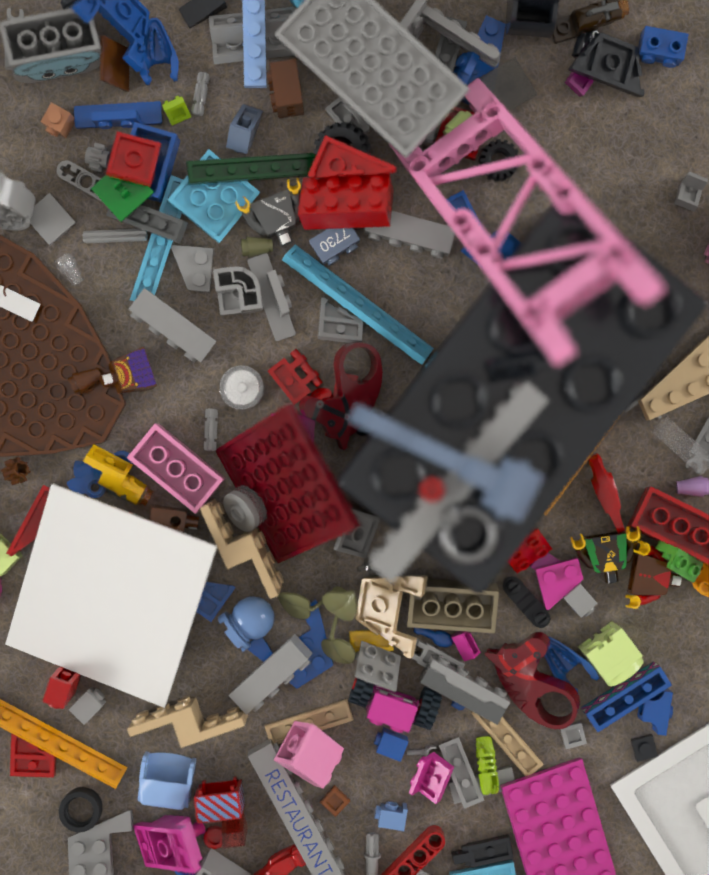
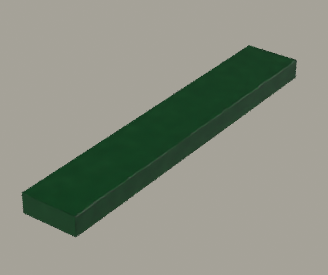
(249, 168)

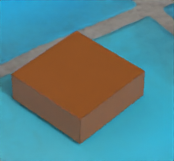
(335, 801)

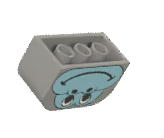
(50, 46)

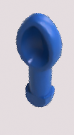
(438, 637)

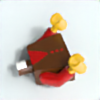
(649, 576)

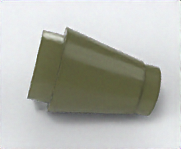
(256, 246)

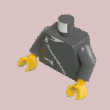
(274, 214)

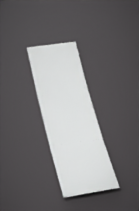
(18, 304)

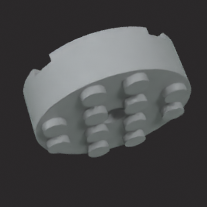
(15, 205)

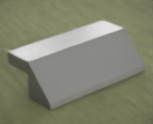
(228, 35)

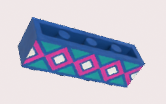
(626, 696)

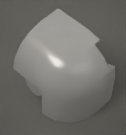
(237, 291)

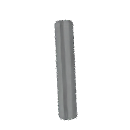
(118, 235)

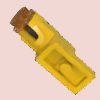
(116, 476)

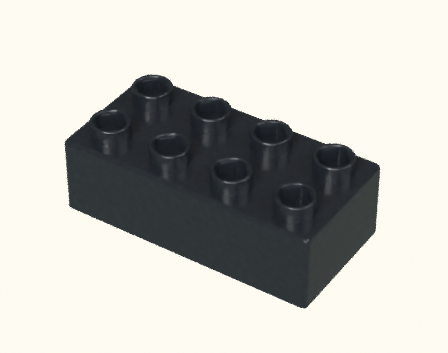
(616, 356)

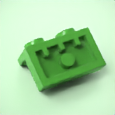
(680, 561)

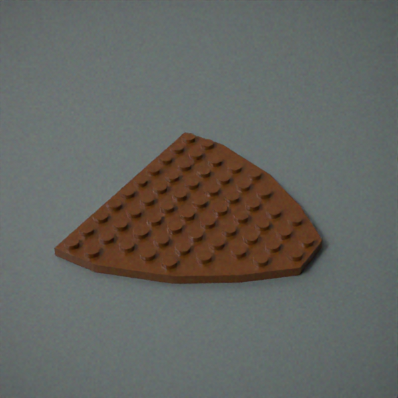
(37, 359)

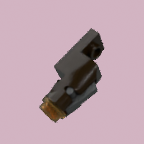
(589, 18)

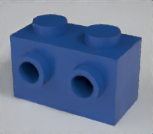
(662, 46)

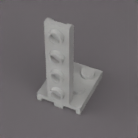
(422, 14)

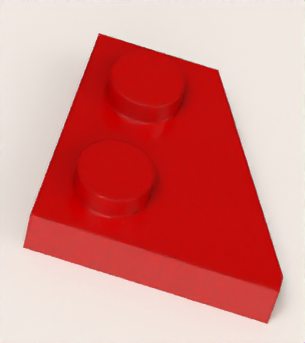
(30, 760)

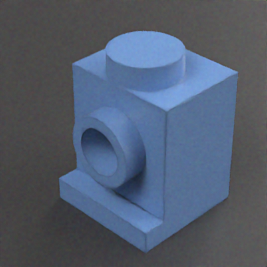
(391, 815)

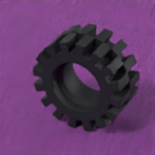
(503, 148)

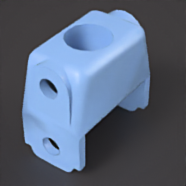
(166, 780)

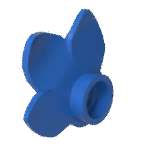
(84, 478)

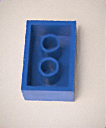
(169, 148)

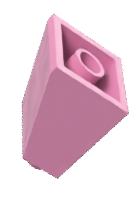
(309, 753)

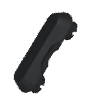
(526, 602)

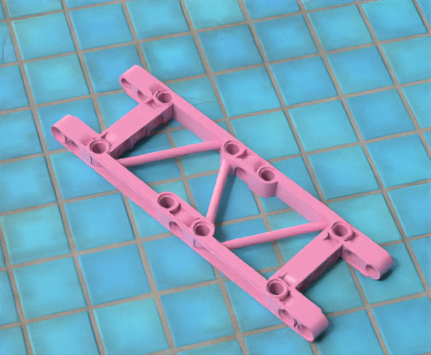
(571, 289)

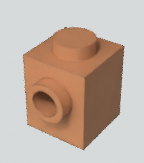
(57, 121)

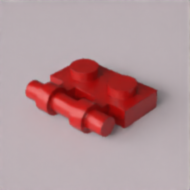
(289, 380)

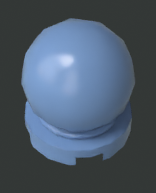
(249, 620)

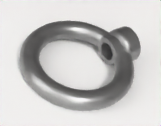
(452, 515)

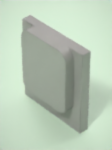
(51, 219)

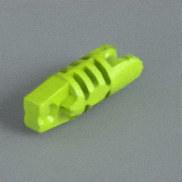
(487, 768)

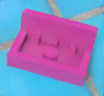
(431, 777)

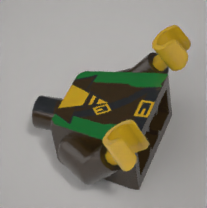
(607, 551)

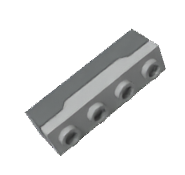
(465, 689)

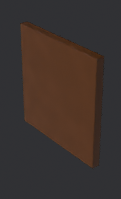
(113, 67)

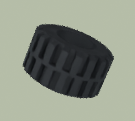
(345, 130)

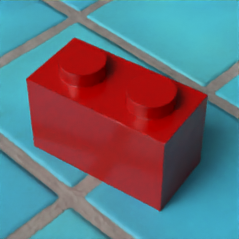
(61, 688)

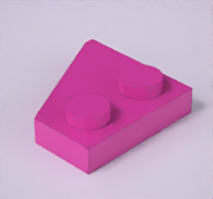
(558, 580)

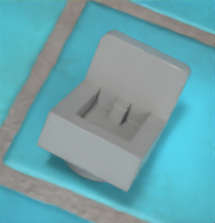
(690, 191)

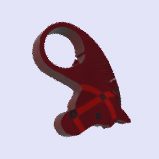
(525, 684)

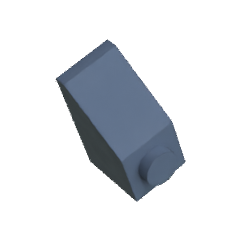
(243, 129)

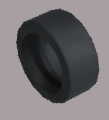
(68, 821)

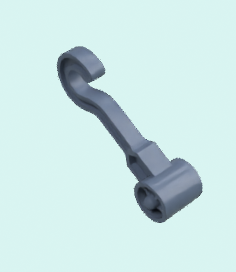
(508, 487)

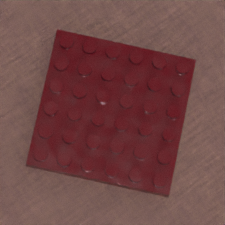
(292, 481)

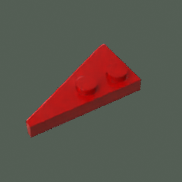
(31, 523)

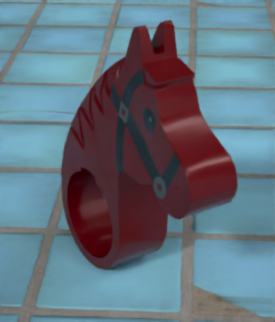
(335, 411)

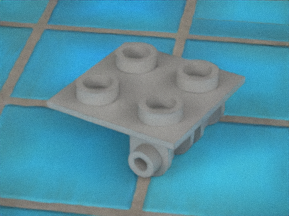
(377, 666)

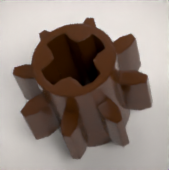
(15, 471)

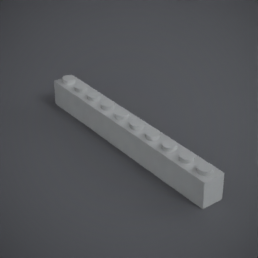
(488, 447)

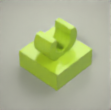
(176, 110)

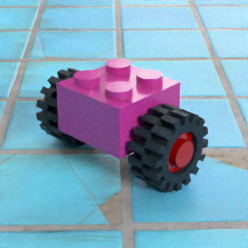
(396, 707)

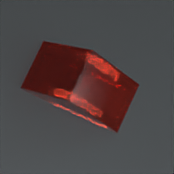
(234, 832)

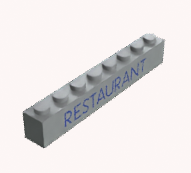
(295, 811)

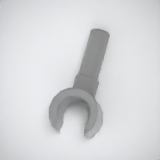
(425, 751)

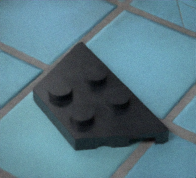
(610, 63)

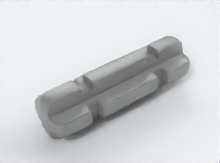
(200, 94)
(210, 429)

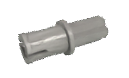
(372, 853)

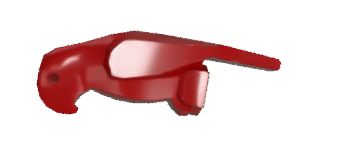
(606, 490)
(282, 862)

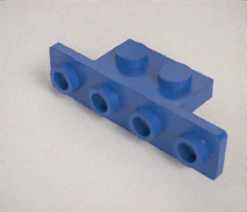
(117, 115)

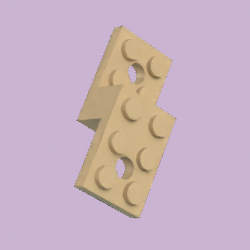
(242, 547)
(188, 721)

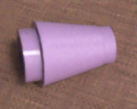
(694, 486)

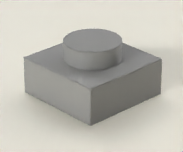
(573, 735)

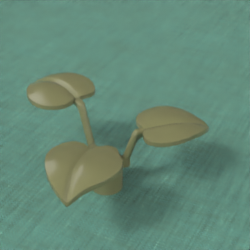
(340, 603)

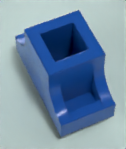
(657, 711)

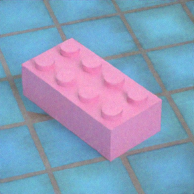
(176, 468)

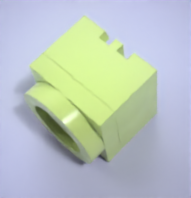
(612, 654)

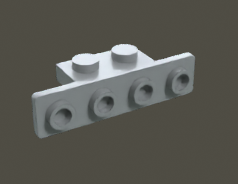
(273, 298)

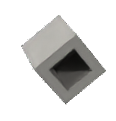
(580, 601)
(88, 705)

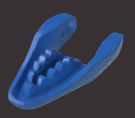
(158, 51)
(563, 659)

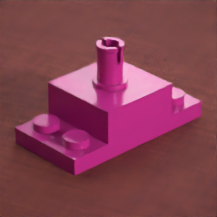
(170, 843)

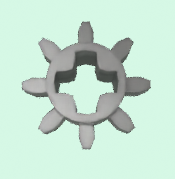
(97, 157)

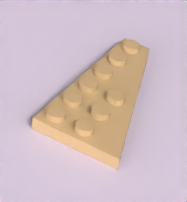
(681, 384)

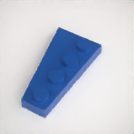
(490, 32)

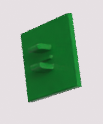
(121, 195)

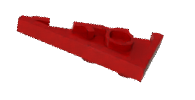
(341, 160)

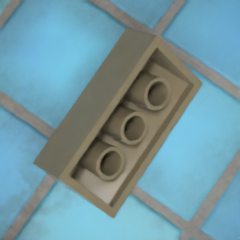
(453, 607)

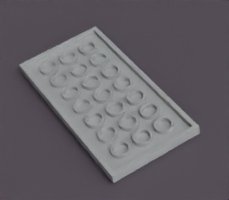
(374, 67)

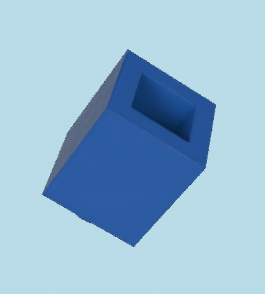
(391, 744)

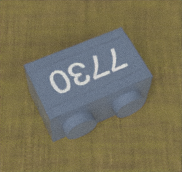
(333, 243)

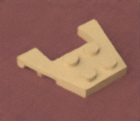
(380, 607)

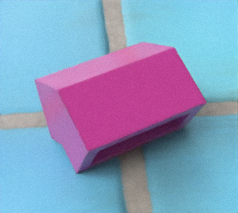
(466, 645)

